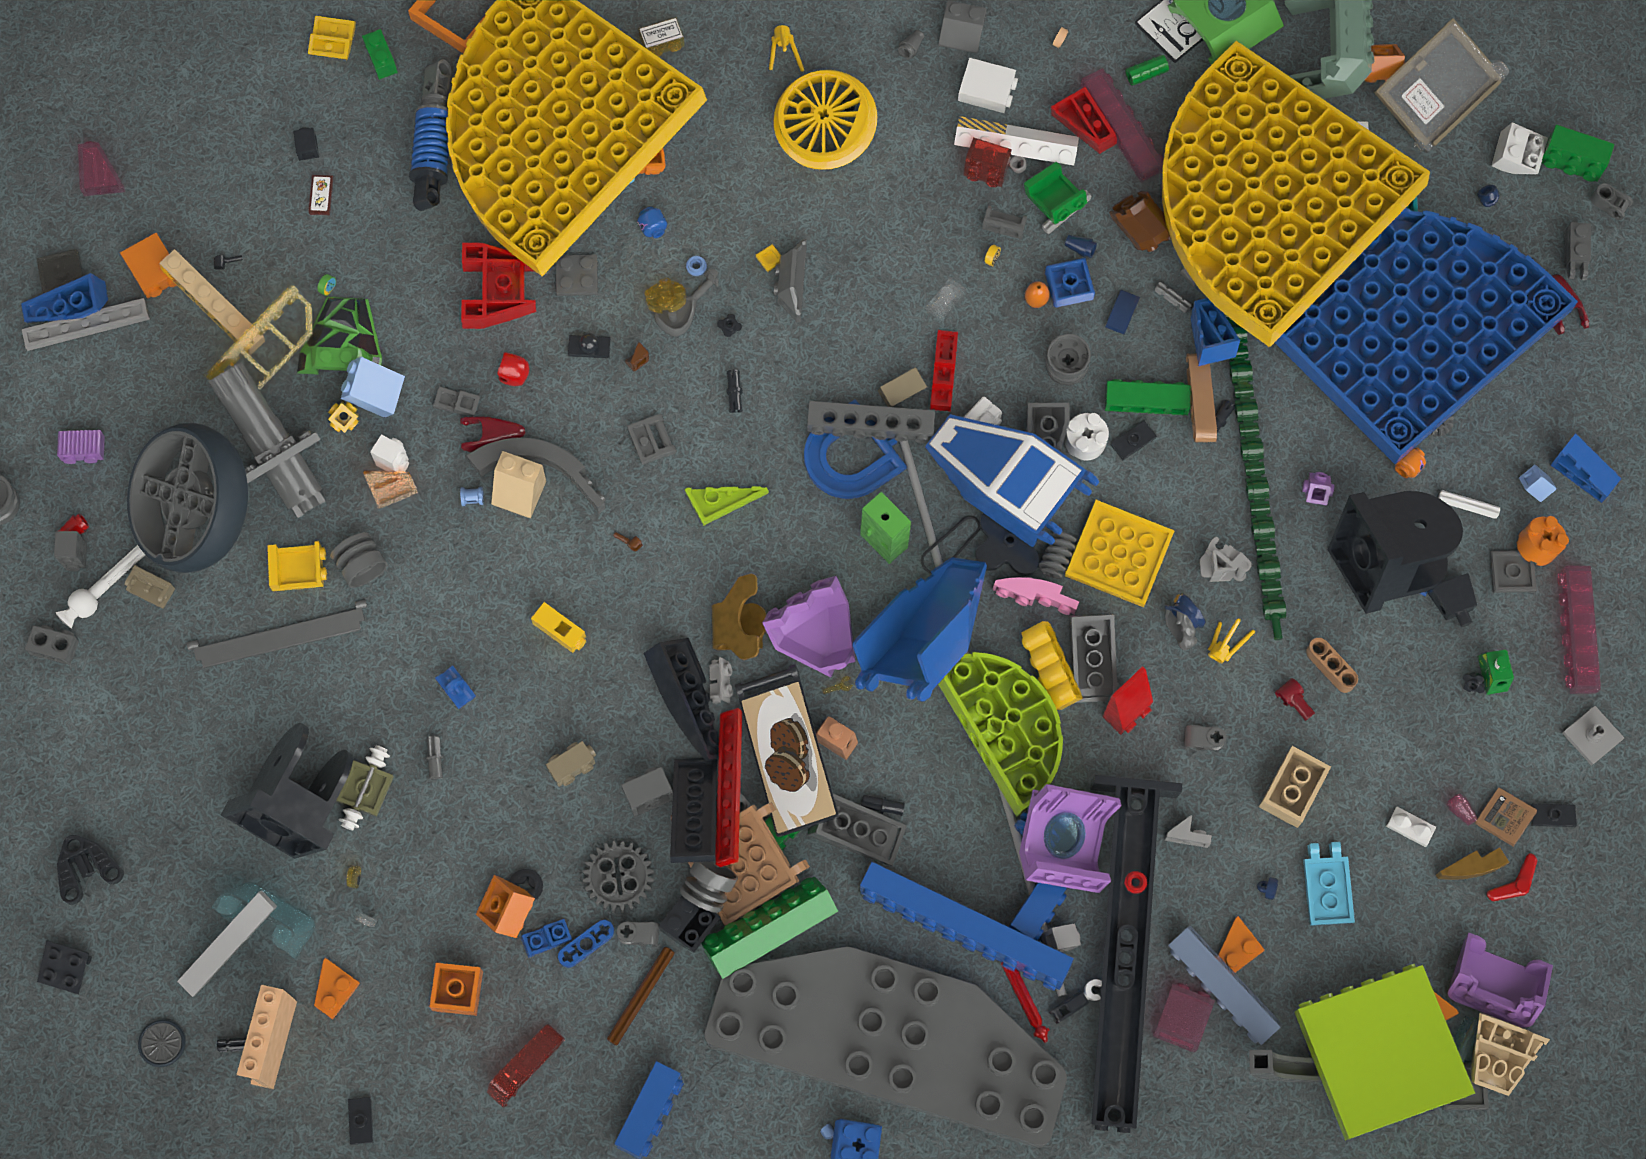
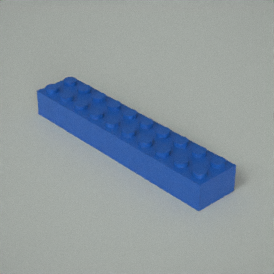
(965, 926)

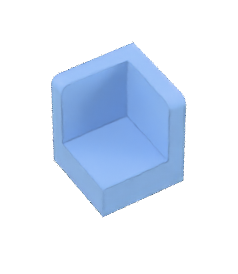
(1537, 483)

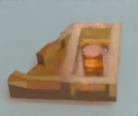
(390, 486)

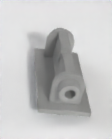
(720, 671)

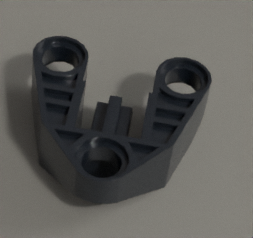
(67, 875)

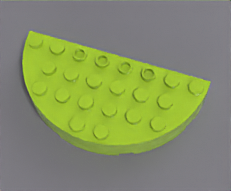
(1007, 722)

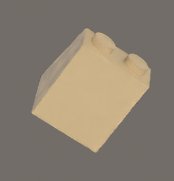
(517, 484)

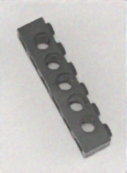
(880, 415)

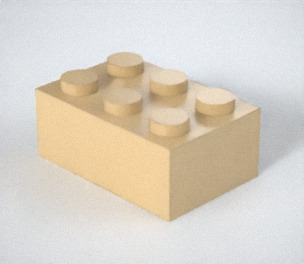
(1295, 786)

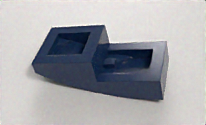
(1122, 312)

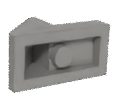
(1182, 834)

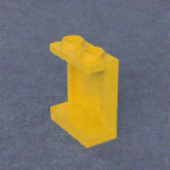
(296, 567)

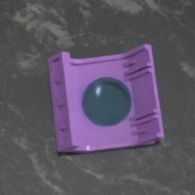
(1065, 837)

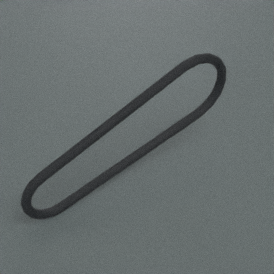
(945, 535)

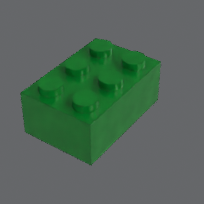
(1577, 153)

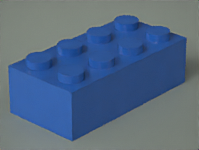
(649, 1110)

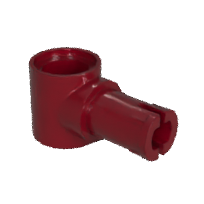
(1292, 695)

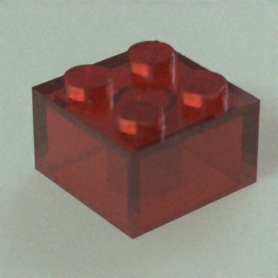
(987, 162)

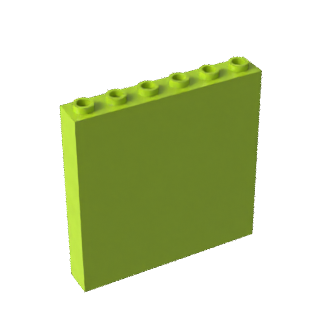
(1383, 1051)

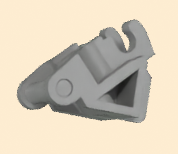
(1223, 563)

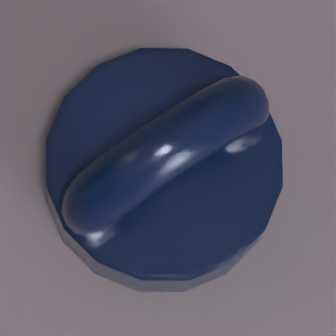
(1488, 195)
(1271, 888)

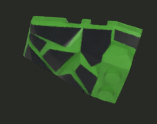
(340, 334)

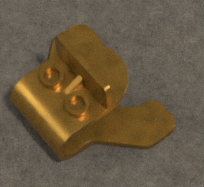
(738, 624)

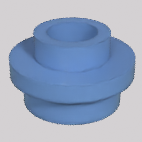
(696, 260)

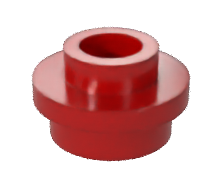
(1142, 882)

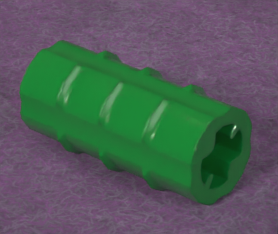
(1147, 70)

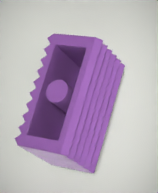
(80, 446)

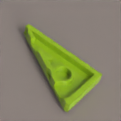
(715, 503)

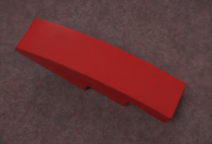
(944, 370)

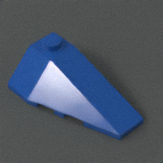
(68, 301)

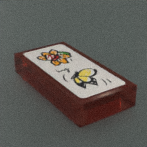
(321, 195)

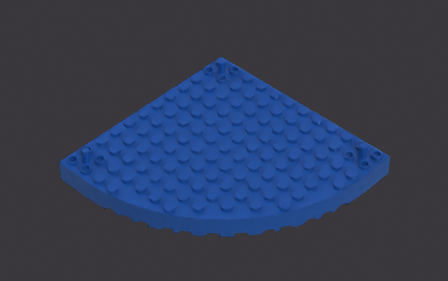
(1422, 325)

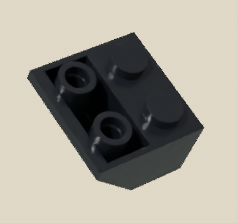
(688, 924)

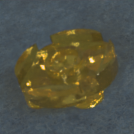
(665, 296)

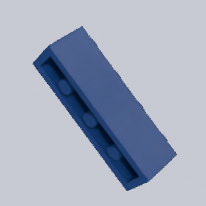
(1038, 909)

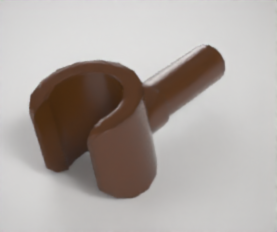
(634, 544)

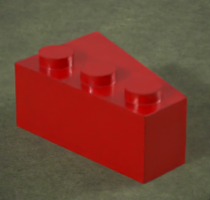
(1085, 120)

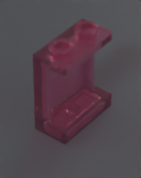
(1184, 1017)

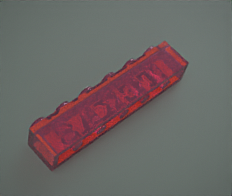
(1130, 134)
(1580, 630)

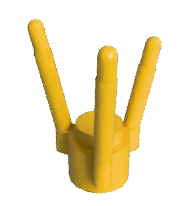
(783, 38)
(1220, 651)

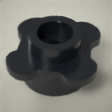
(729, 331)
(1476, 678)

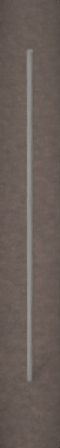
(938, 561)

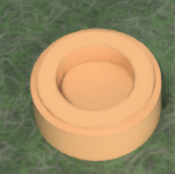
(1060, 37)

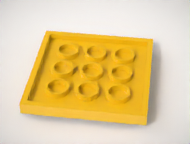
(1119, 553)

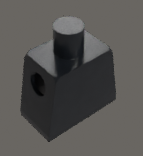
(1455, 599)

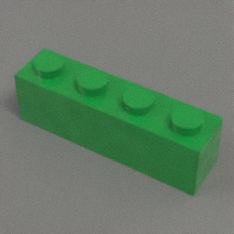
(1147, 397)

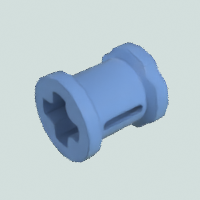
(471, 496)

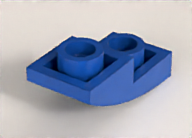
(546, 938)

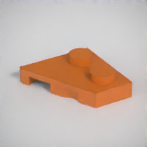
(1239, 946)
(333, 989)

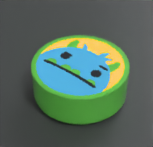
(326, 284)

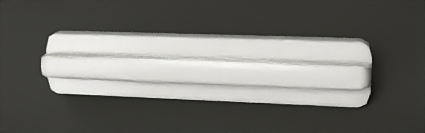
(1469, 504)

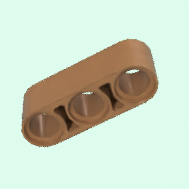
(1330, 655)

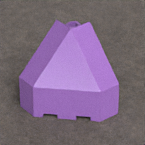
(814, 627)

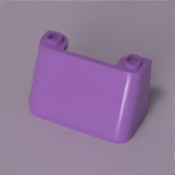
(1499, 985)

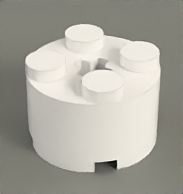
(1091, 426)

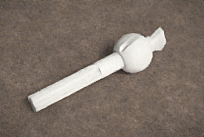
(84, 602)

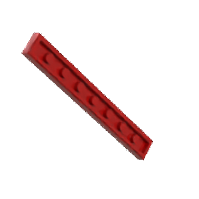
(729, 788)

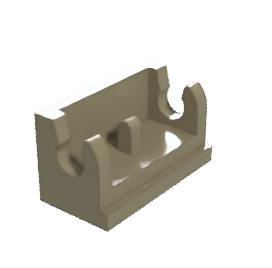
(902, 387)
(149, 587)

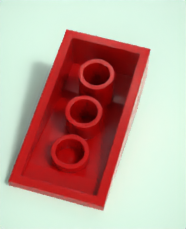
(1129, 703)

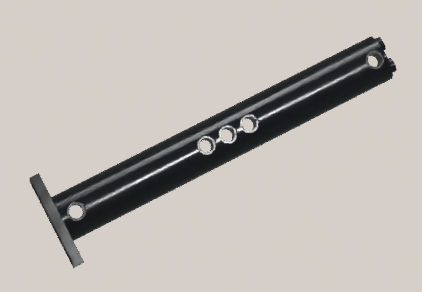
(1124, 1006)

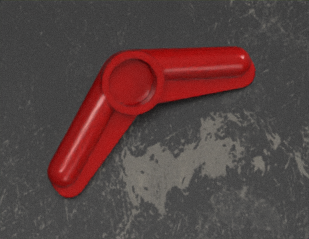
(1518, 887)

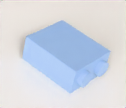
(372, 387)

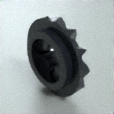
(535, 881)

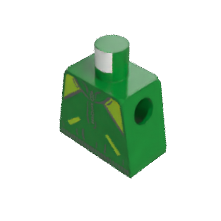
(1496, 668)

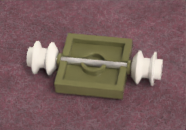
(365, 788)

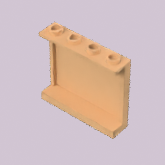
(267, 1036)

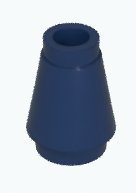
(1083, 246)

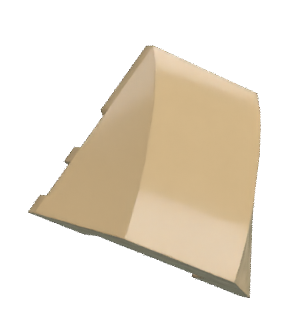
(1502, 1053)

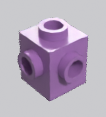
(1318, 488)

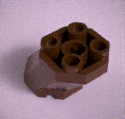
(1141, 221)

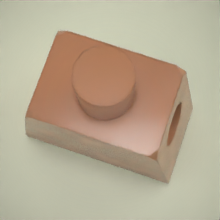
(836, 737)

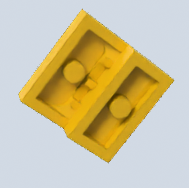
(331, 37)

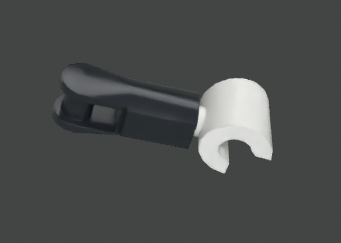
(1077, 1001)

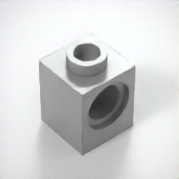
(1062, 938)

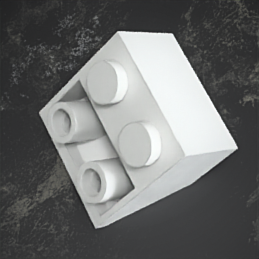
(1519, 150)

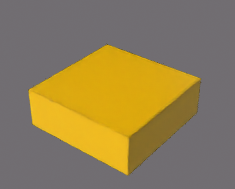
(769, 257)

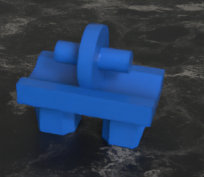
(455, 687)

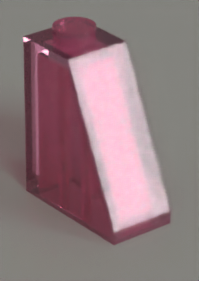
(96, 171)

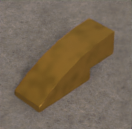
(1474, 866)

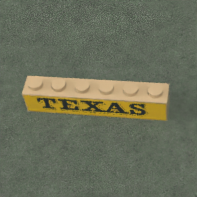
(207, 298)

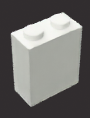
(987, 85)

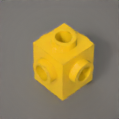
(340, 424)

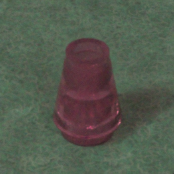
(1462, 809)

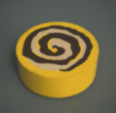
(992, 255)

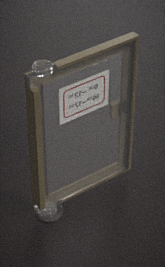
(1440, 85)

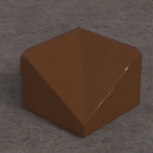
(639, 358)

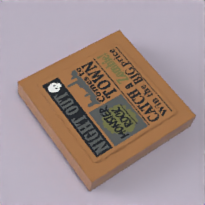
(1506, 817)

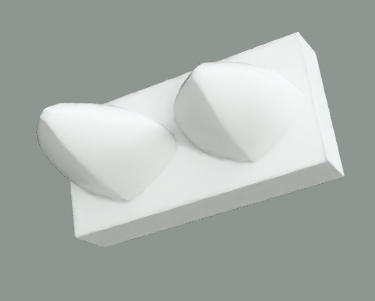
(1411, 826)

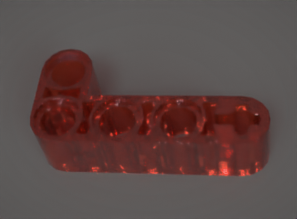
(524, 1065)

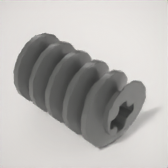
(1056, 555)

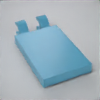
(1328, 887)

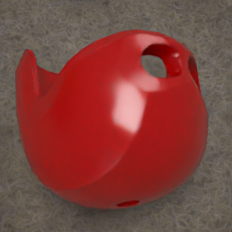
(513, 370)

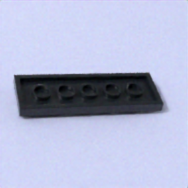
(694, 811)

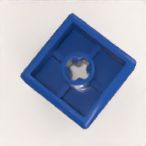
(1078, 274)
(851, 1131)

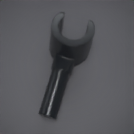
(219, 261)

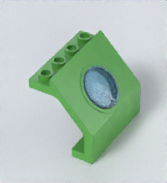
(1229, 21)

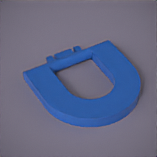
(849, 485)

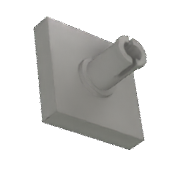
(1593, 735)

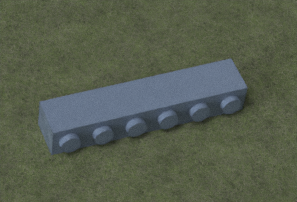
(1225, 985)

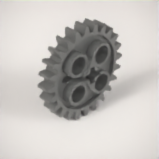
(599, 879)

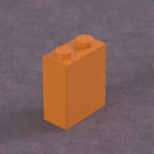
(144, 264)

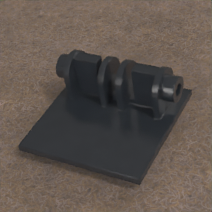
(63, 967)

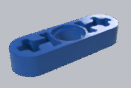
(603, 939)

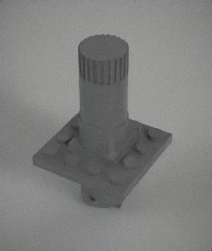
(269, 442)

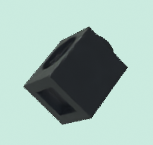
(306, 143)

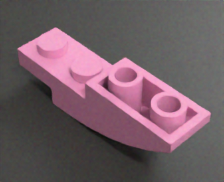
(1028, 589)

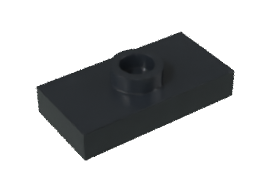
(1133, 440)
(1554, 815)
(360, 1121)

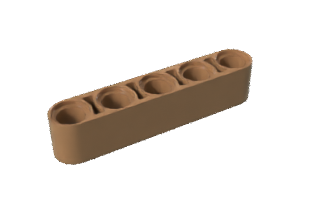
(1201, 401)

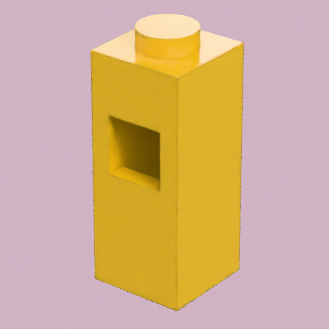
(559, 628)

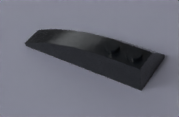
(682, 689)

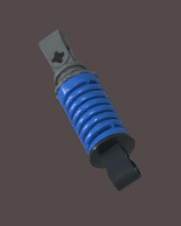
(431, 138)

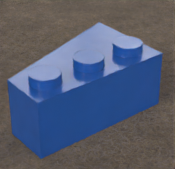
(1212, 333)
(1586, 469)

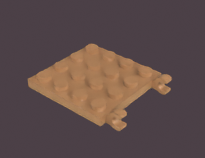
(760, 868)

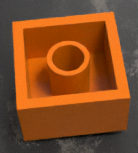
(456, 989)

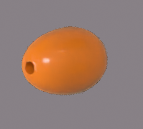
(1037, 294)

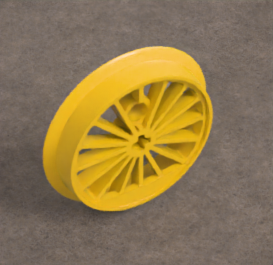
(861, 130)

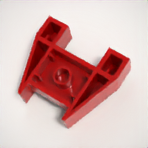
(501, 288)

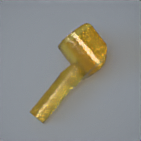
(840, 686)

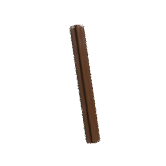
(640, 996)

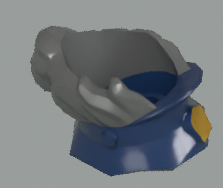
(1183, 620)

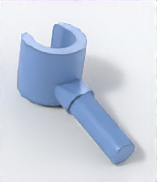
(827, 1131)

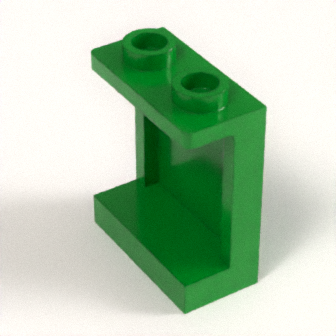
(1055, 194)

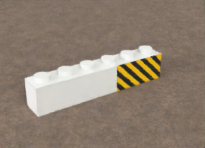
(1022, 141)

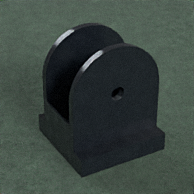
(1384, 550)
(282, 809)

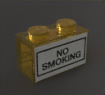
(662, 37)

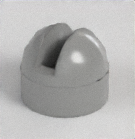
(1014, 164)

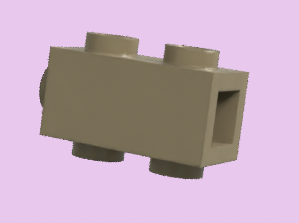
(571, 763)

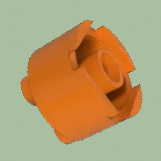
(1542, 540)

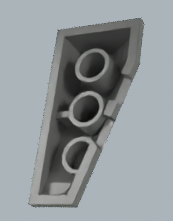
(1049, 422)

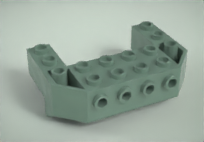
(1350, 46)

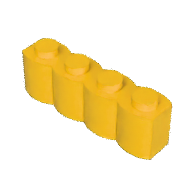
(1051, 665)

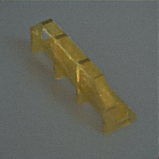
(259, 327)

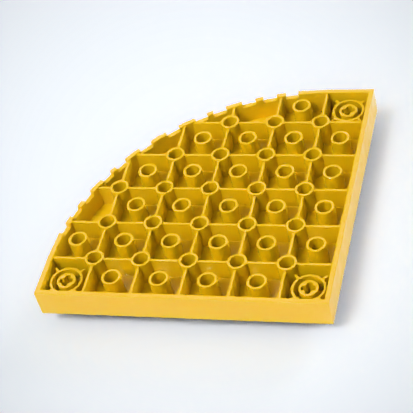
(556, 121)
(1274, 191)

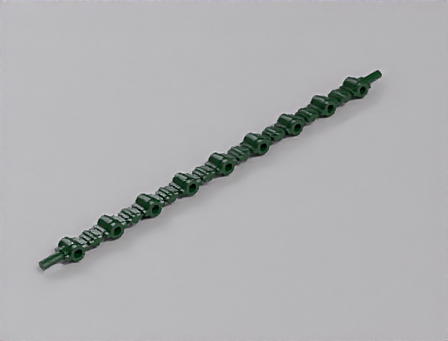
(1257, 486)

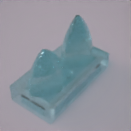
(1466, 1037)

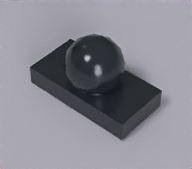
(589, 346)

